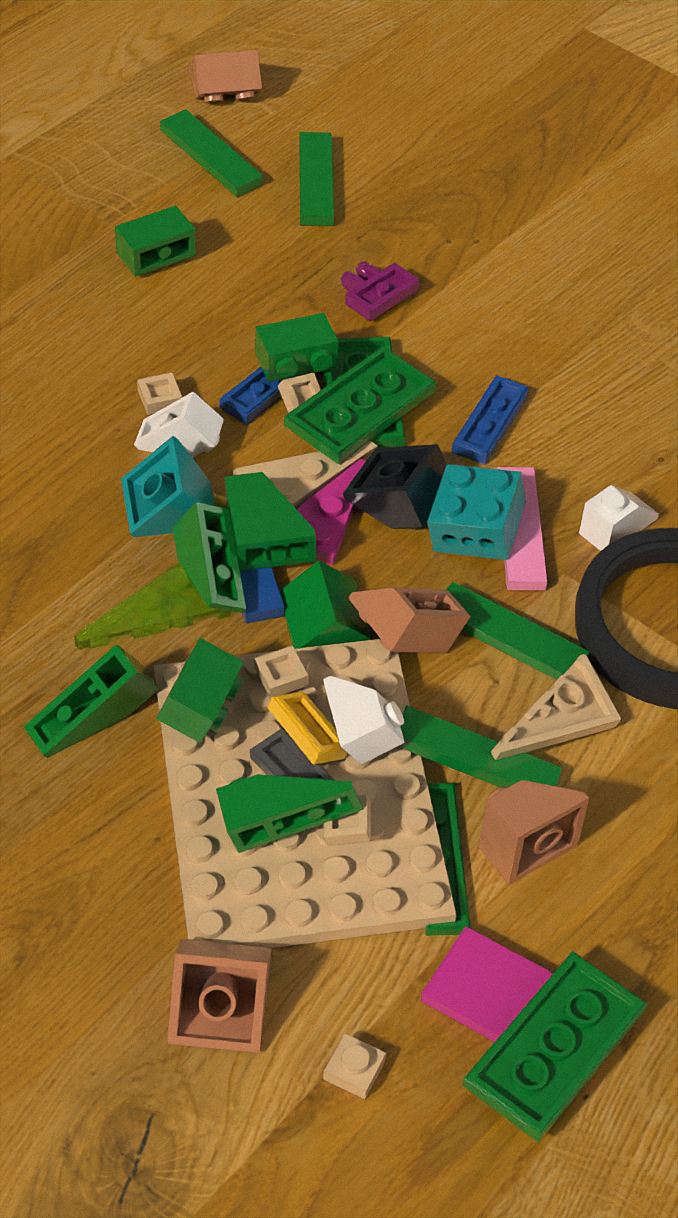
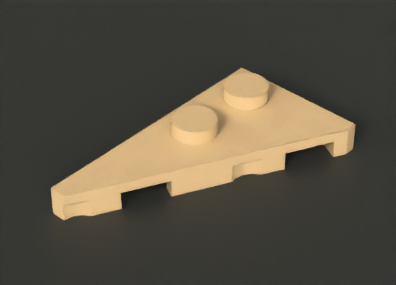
(305, 474)
(568, 710)

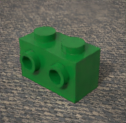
(155, 240)
(296, 347)
(200, 691)

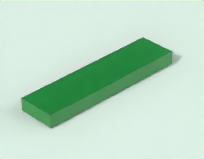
(211, 153)
(316, 179)
(516, 635)
(470, 752)
(447, 822)

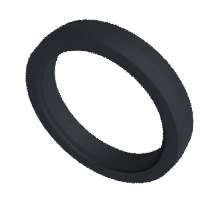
(606, 654)

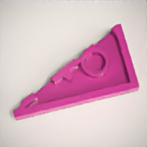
(330, 514)

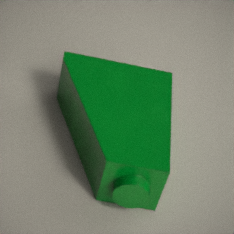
(266, 524)

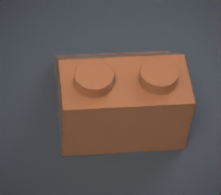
(226, 75)
(530, 826)
(219, 995)

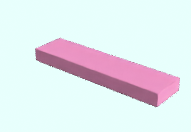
(526, 561)

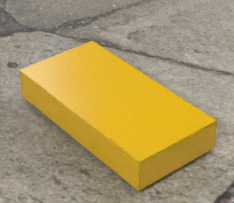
(307, 727)

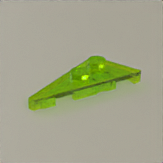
(154, 609)

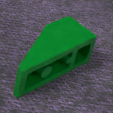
(209, 556)
(92, 702)
(278, 806)

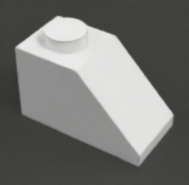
(187, 420)
(613, 516)
(363, 719)

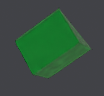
(320, 610)

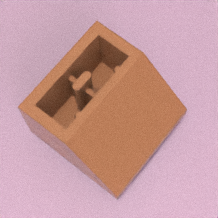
(412, 618)

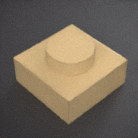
(298, 390)
(158, 392)
(281, 671)
(351, 828)
(354, 1066)

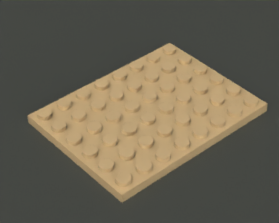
(298, 884)

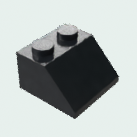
(398, 484)

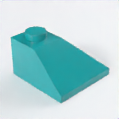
(163, 489)

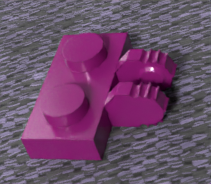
(375, 290)

